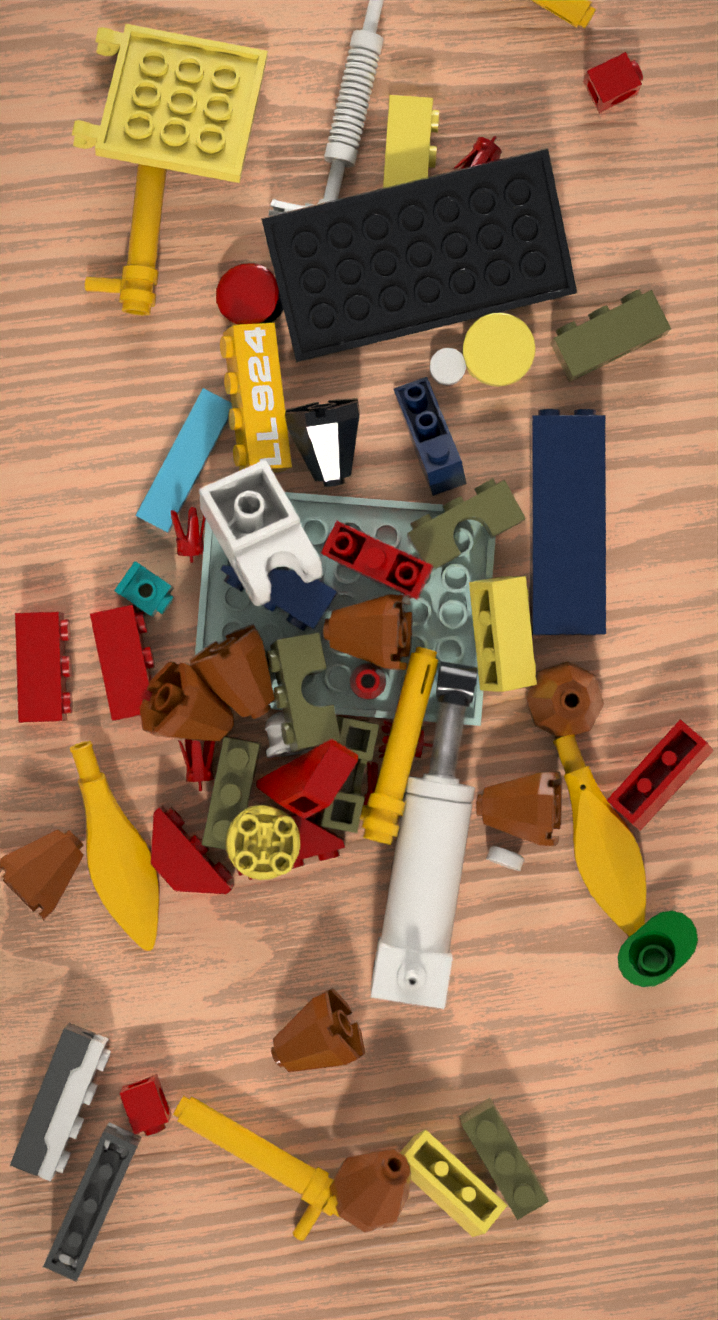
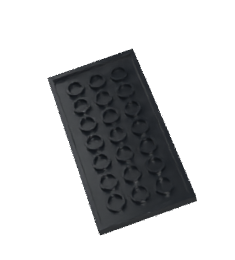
(420, 254)

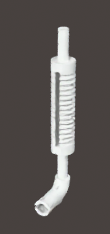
(351, 106)

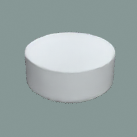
(447, 366)
(505, 858)

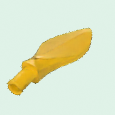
(603, 844)
(117, 854)

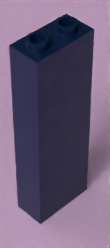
(567, 523)

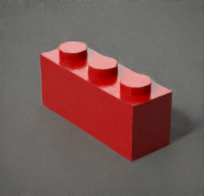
(123, 659)
(42, 667)
(660, 774)

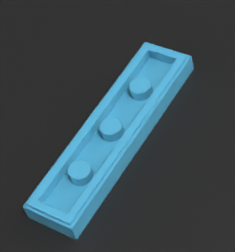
(185, 460)

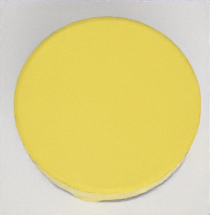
(498, 349)
(263, 842)

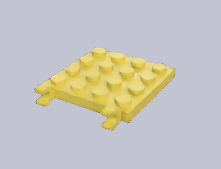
(176, 102)

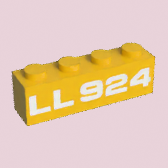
(256, 396)

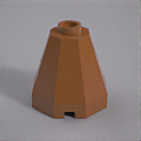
(373, 631)
(237, 672)
(548, 697)
(184, 706)
(524, 807)
(42, 870)
(319, 1036)
(372, 1189)

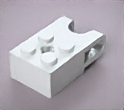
(258, 529)

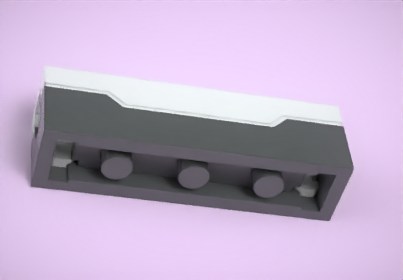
(60, 1101)
(92, 1201)

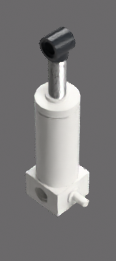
(428, 861)

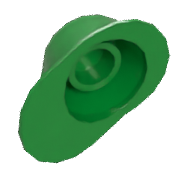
(658, 949)

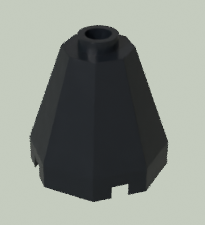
(326, 437)

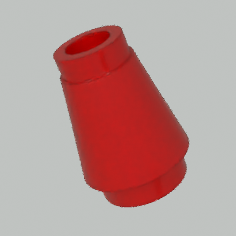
(368, 693)

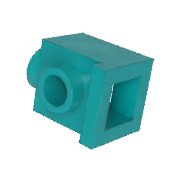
(130, 590)

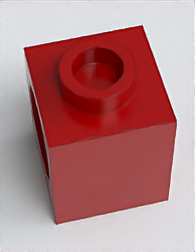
(613, 82)
(146, 1105)

